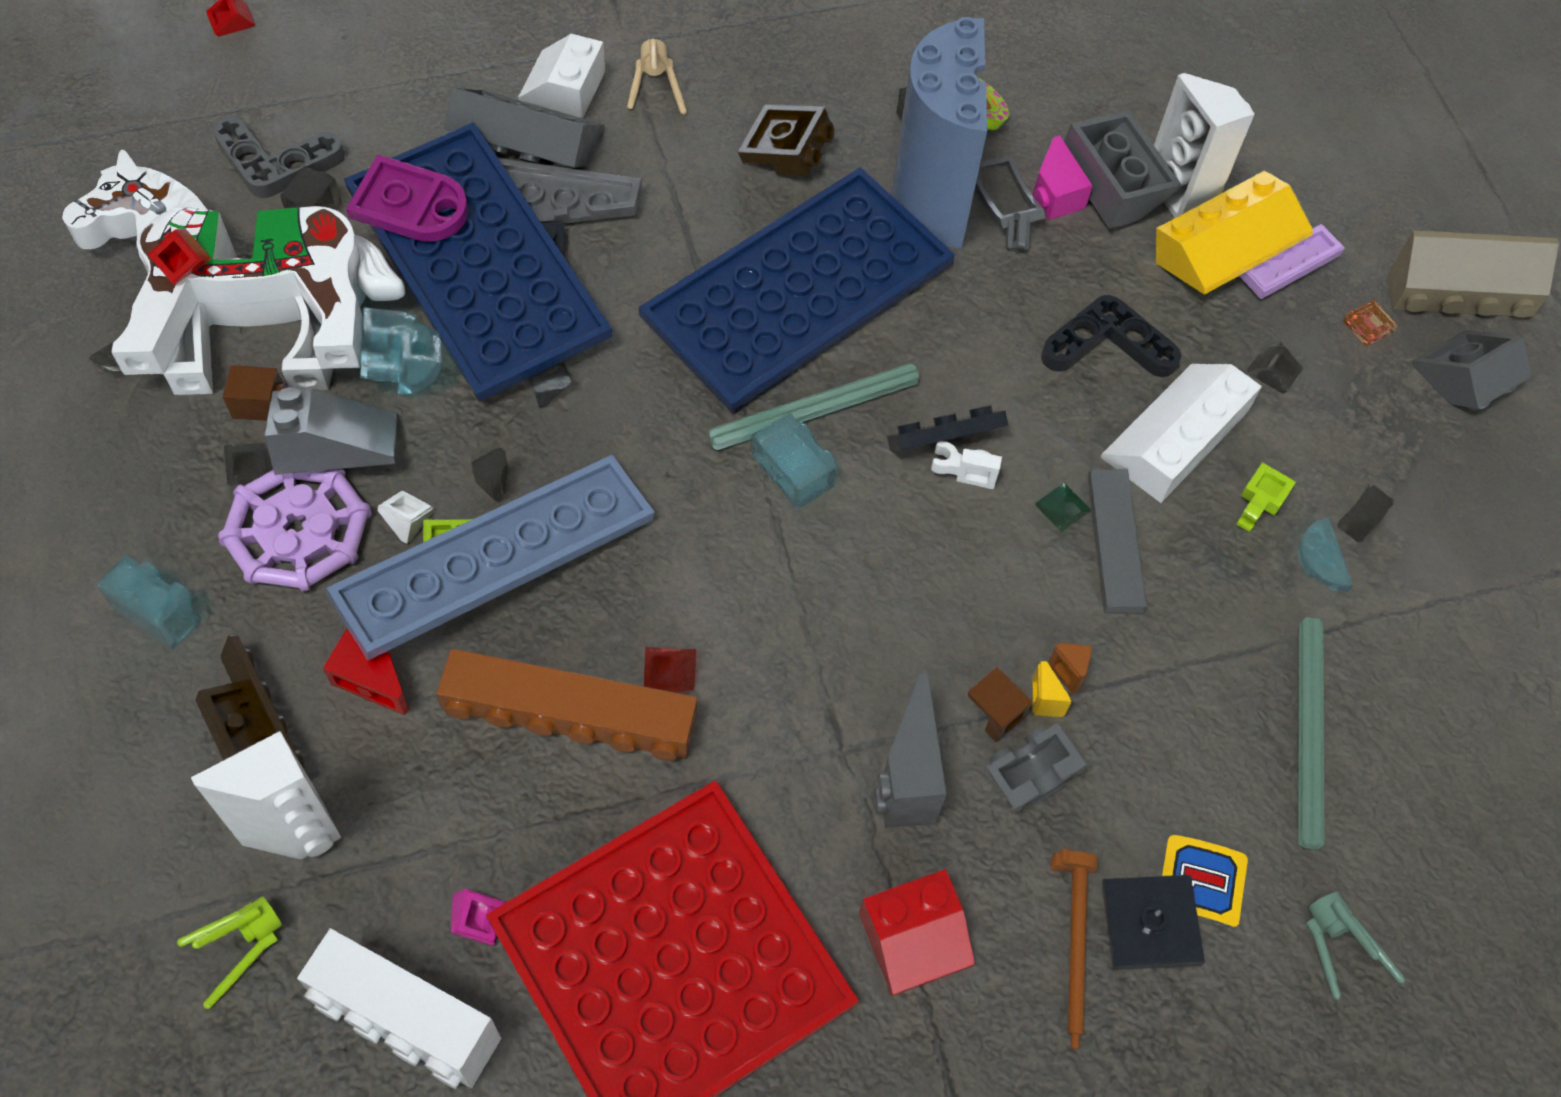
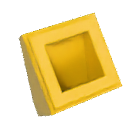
(1048, 694)

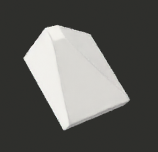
(405, 515)

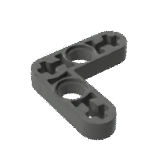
(274, 167)

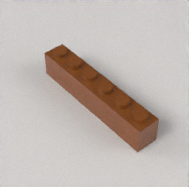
(567, 704)

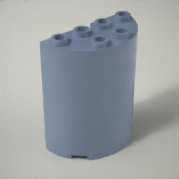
(943, 129)

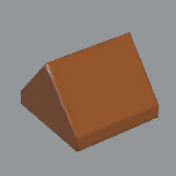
(1070, 664)

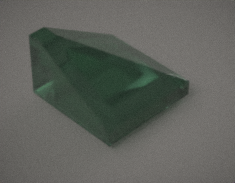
(1062, 507)

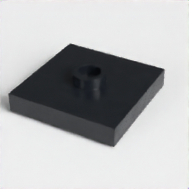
(1152, 922)

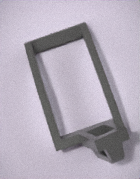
(1022, 217)

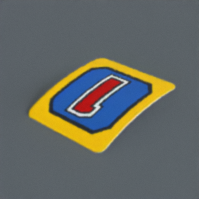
(1215, 873)

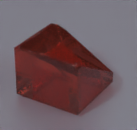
(670, 668)

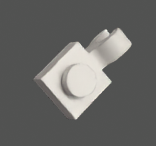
(971, 467)

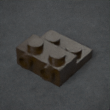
(788, 138)

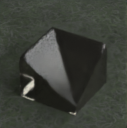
(1365, 513)

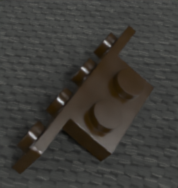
(240, 711)

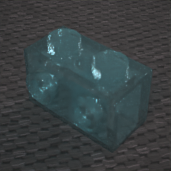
(149, 601)

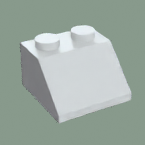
(566, 75)

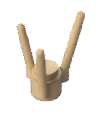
(654, 62)

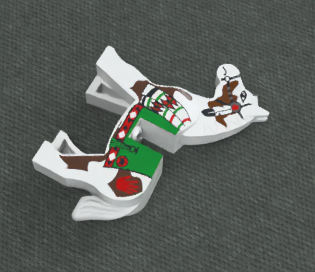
(300, 269)

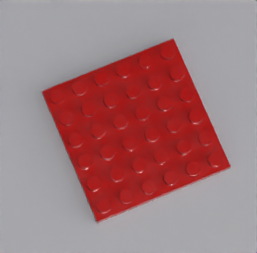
(672, 957)

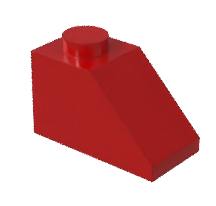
(371, 679)

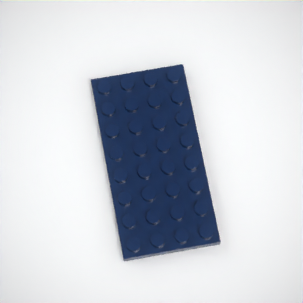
(500, 281)
(795, 288)

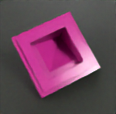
(469, 916)

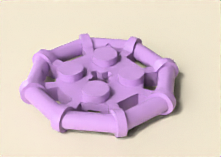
(300, 548)

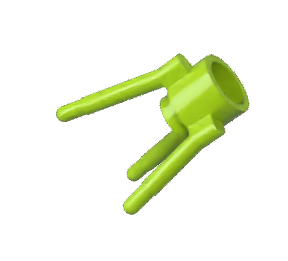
(253, 921)

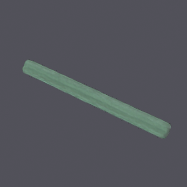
(815, 405)
(1311, 735)

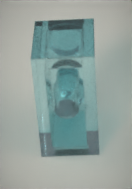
(794, 460)

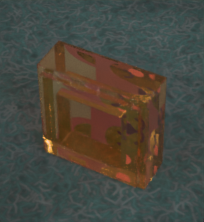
(1370, 323)

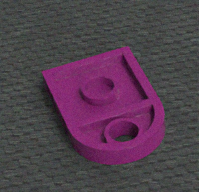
(408, 200)

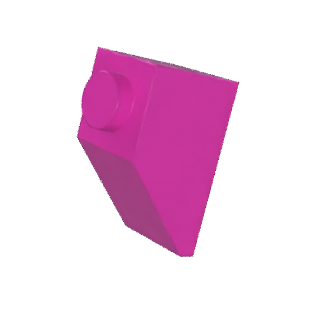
(1061, 182)

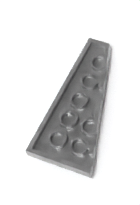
(573, 194)

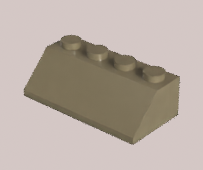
(1473, 273)

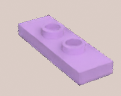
(1293, 262)

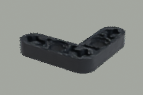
(1106, 327)

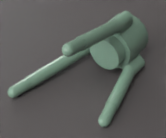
(1335, 917)

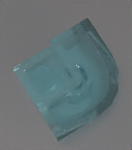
(399, 350)

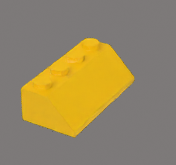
(1232, 233)

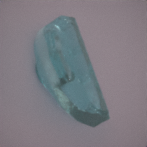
(1322, 556)

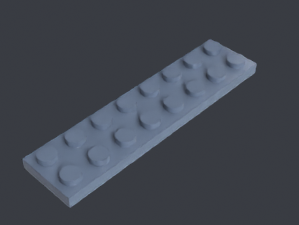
(488, 556)

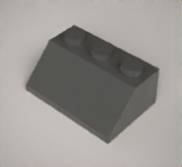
(1122, 167)

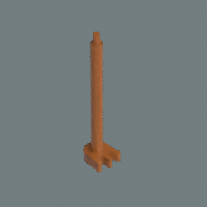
(1080, 865)

